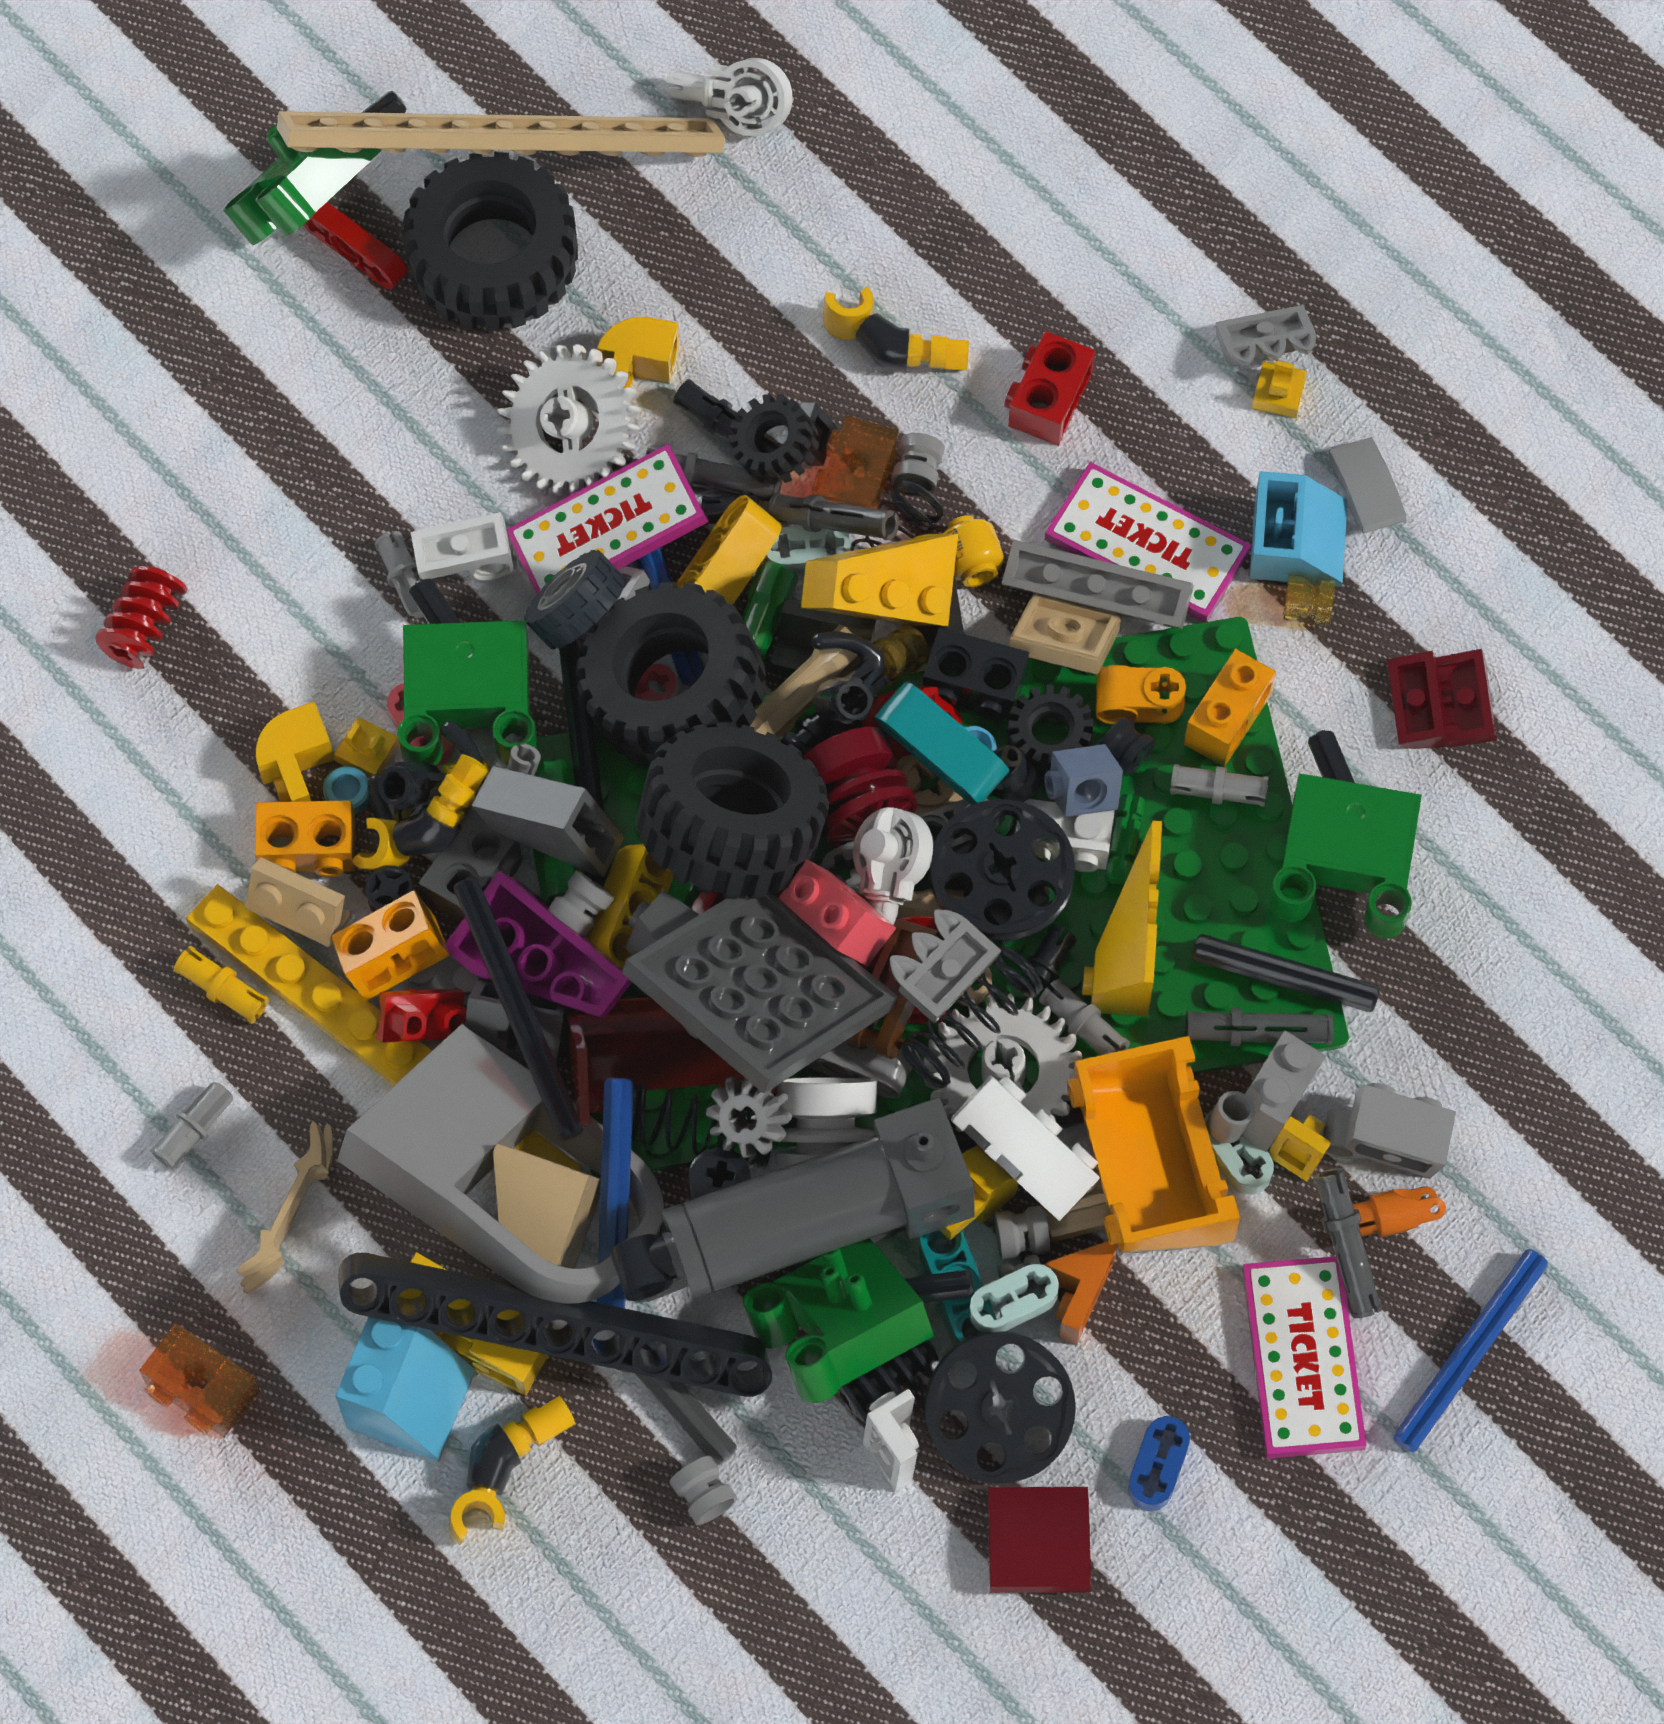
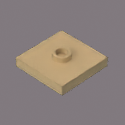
(1066, 633)

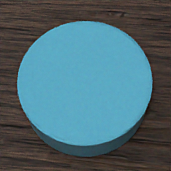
(347, 785)

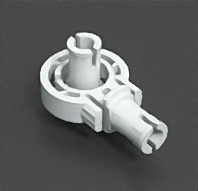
(738, 94)
(888, 861)

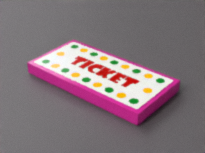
(618, 515)
(1138, 530)
(1303, 1357)

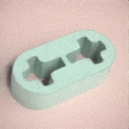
(806, 546)
(1231, 1164)
(1008, 1289)

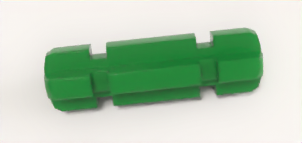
(1124, 838)

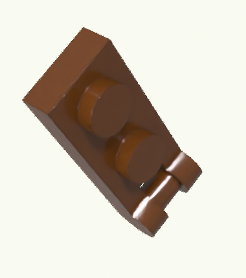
(889, 1038)

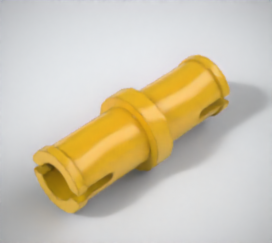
(221, 984)

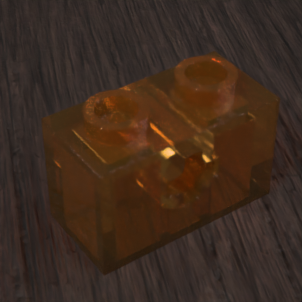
(861, 447)
(187, 1358)

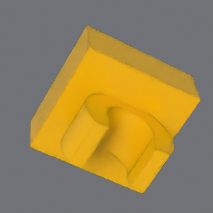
(1279, 388)
(366, 747)
(1300, 1146)

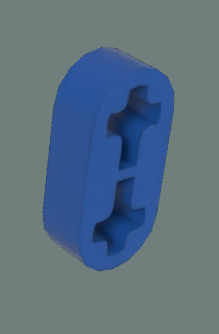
(1148, 1459)

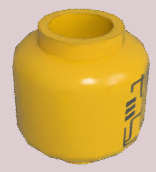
(977, 551)

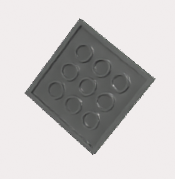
(759, 987)

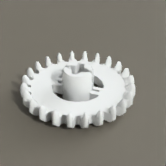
(536, 407)
(1024, 1030)

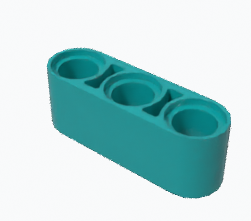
(941, 744)
(954, 1311)

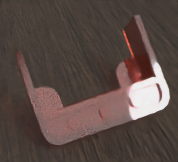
(637, 1044)

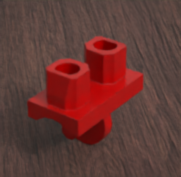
(420, 1014)

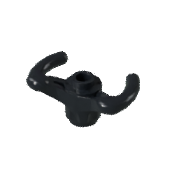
(848, 698)
(415, 783)

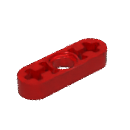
(357, 246)

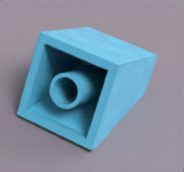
(404, 1387)

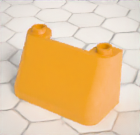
(1153, 1149)

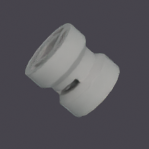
(918, 461)
(581, 903)
(1011, 1229)
(703, 1490)

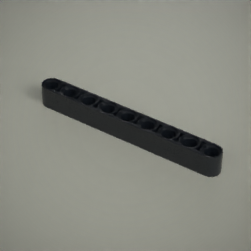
(571, 1342)

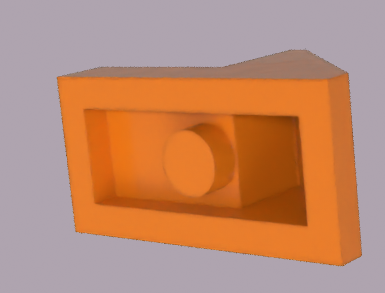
(1085, 1276)

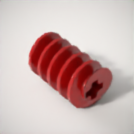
(137, 613)

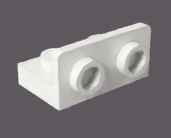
(1087, 834)
(890, 1437)

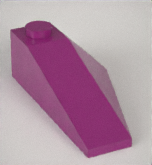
(545, 951)

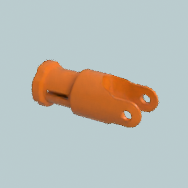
(1398, 1211)

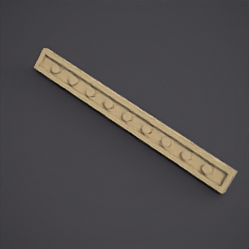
(486, 133)

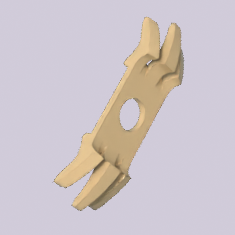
(310, 1168)

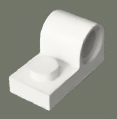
(466, 545)

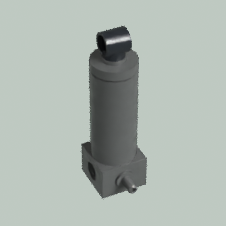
(895, 1179)

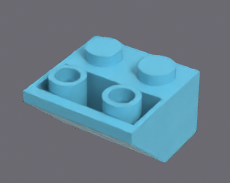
(1297, 529)

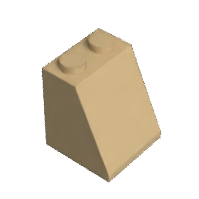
(545, 1204)

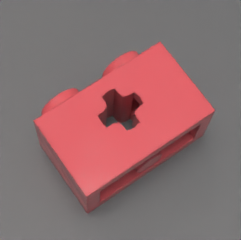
(837, 913)

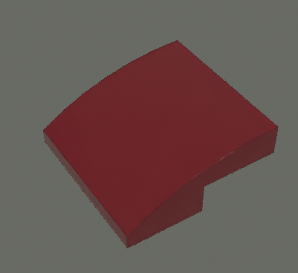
(1441, 699)
(1039, 1540)

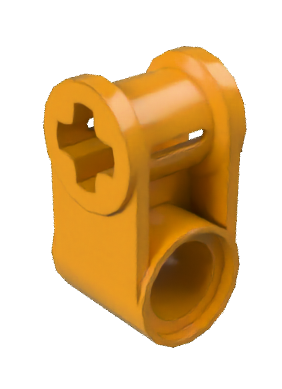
(1136, 694)

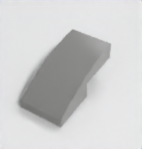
(1367, 485)

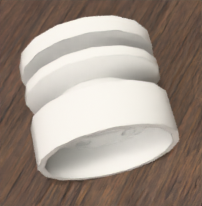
(825, 1115)

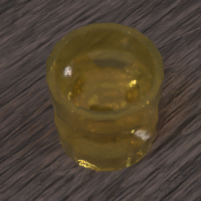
(1309, 600)
(903, 651)

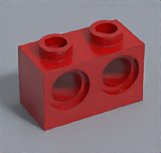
(1056, 389)

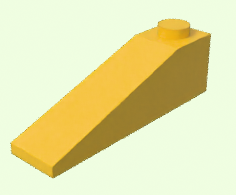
(1126, 952)

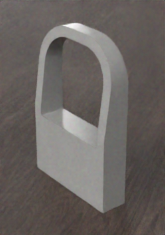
(438, 1138)

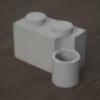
(1270, 1096)
(1391, 1130)

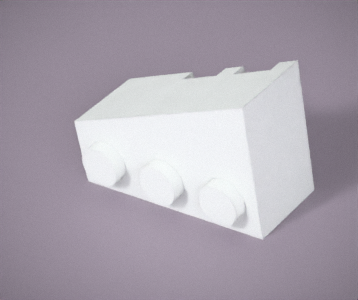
(1027, 1145)

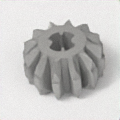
(736, 1128)

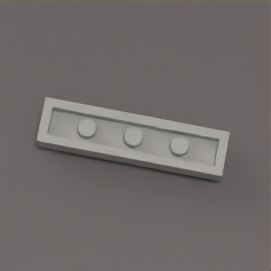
(1098, 584)

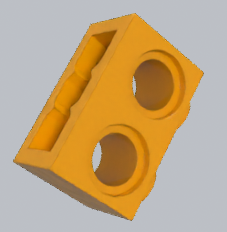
(1229, 707)
(307, 824)
(390, 945)

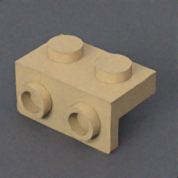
(296, 902)

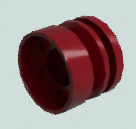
(859, 780)

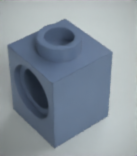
(1084, 780)

